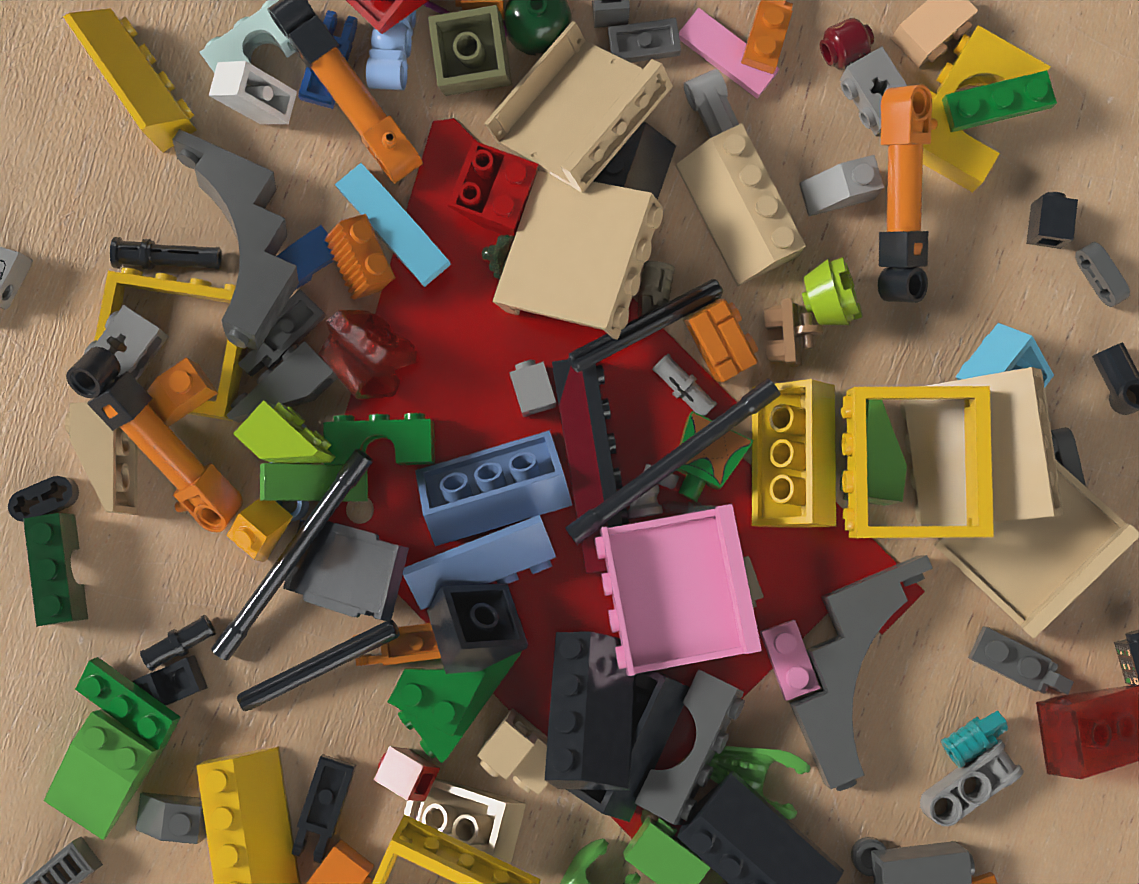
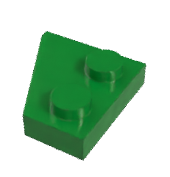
(436, 696)

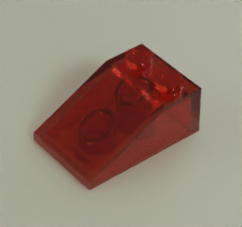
(1090, 731)

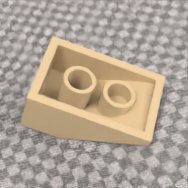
(106, 457)
(471, 816)

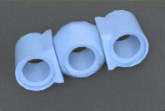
(387, 60)

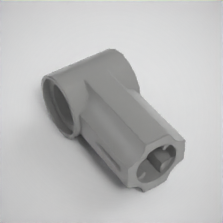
(709, 97)

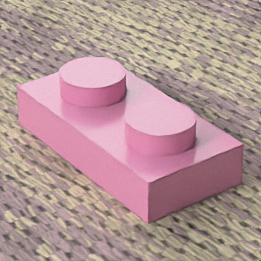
(789, 660)

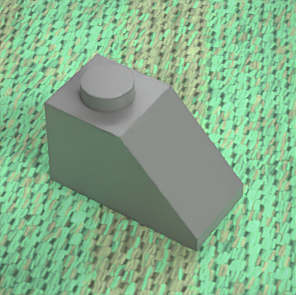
(842, 186)

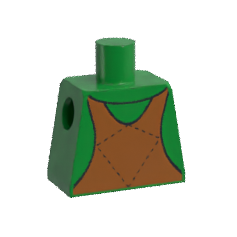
(714, 463)

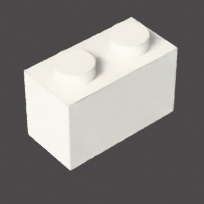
(252, 92)

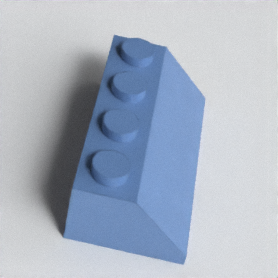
(492, 488)
(483, 561)

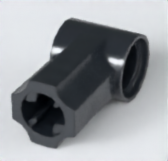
(1119, 375)

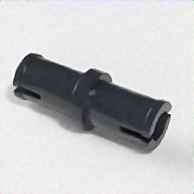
(177, 643)

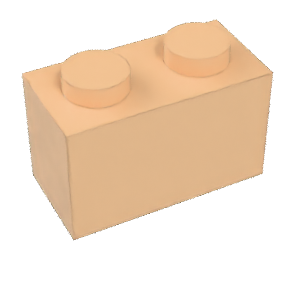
(931, 27)

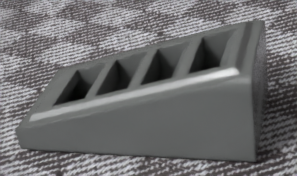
(80, 853)

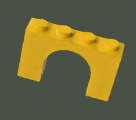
(980, 61)

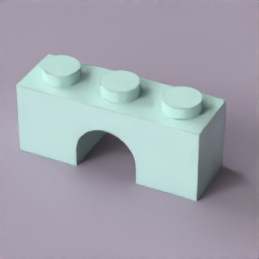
(245, 38)

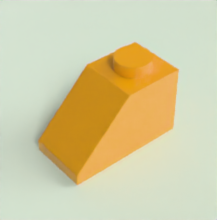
(259, 528)

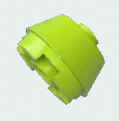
(831, 294)

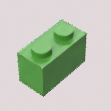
(663, 855)

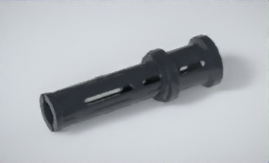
(150, 254)

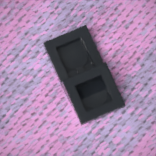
(174, 681)

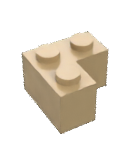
(516, 749)

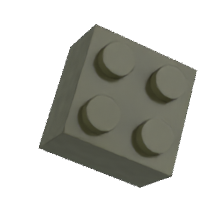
(470, 50)

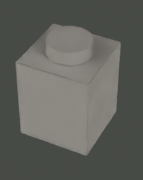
(532, 387)

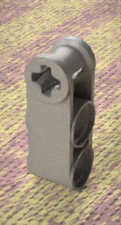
(992, 773)

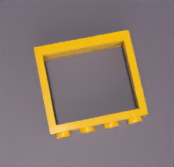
(197, 288)
(977, 461)
(447, 857)

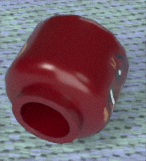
(846, 43)

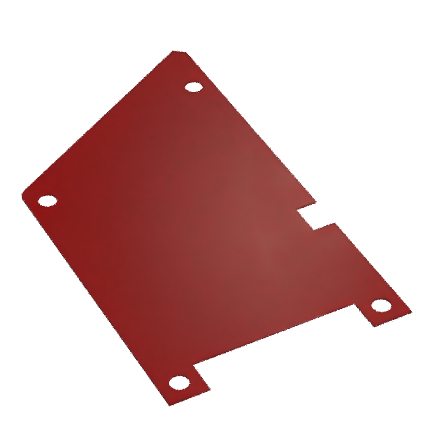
(467, 391)

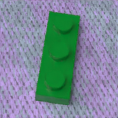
(999, 101)
(127, 703)

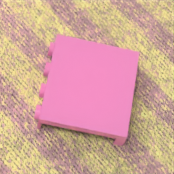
(678, 590)

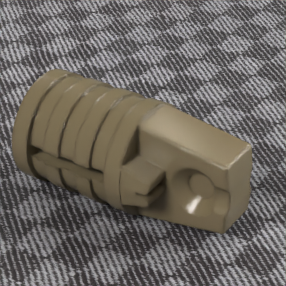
(654, 286)

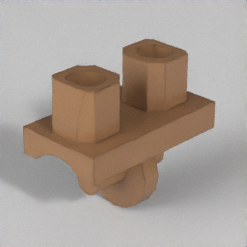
(787, 317)

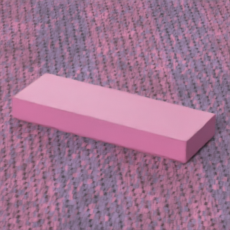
(723, 51)

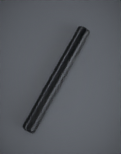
(646, 325)
(318, 665)

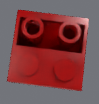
(493, 188)

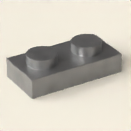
(645, 40)

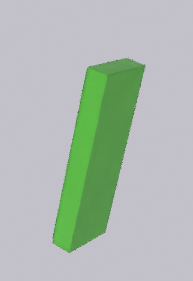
(304, 482)

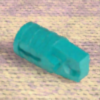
(974, 738)

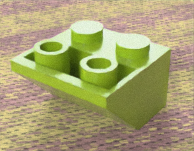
(279, 437)

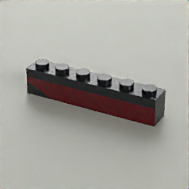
(588, 447)

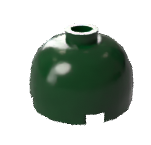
(535, 23)

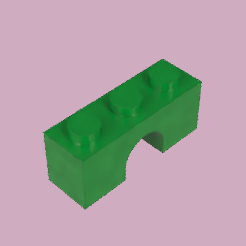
(411, 437)

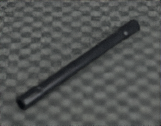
(748, 405)
(238, 629)

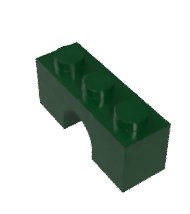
(49, 552)

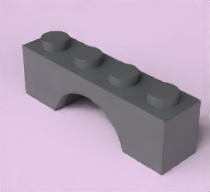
(673, 790)

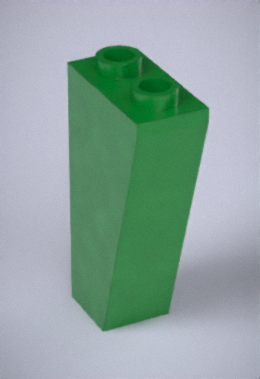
(440, 744)

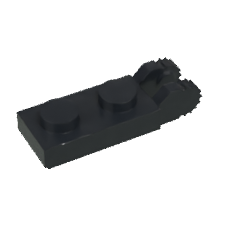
(324, 804)

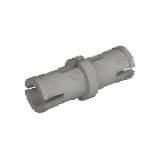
(684, 385)

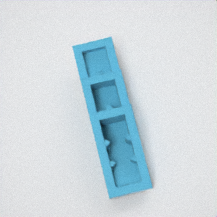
(393, 224)

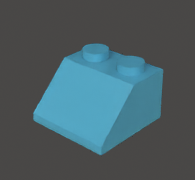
(1005, 351)

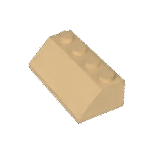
(740, 205)

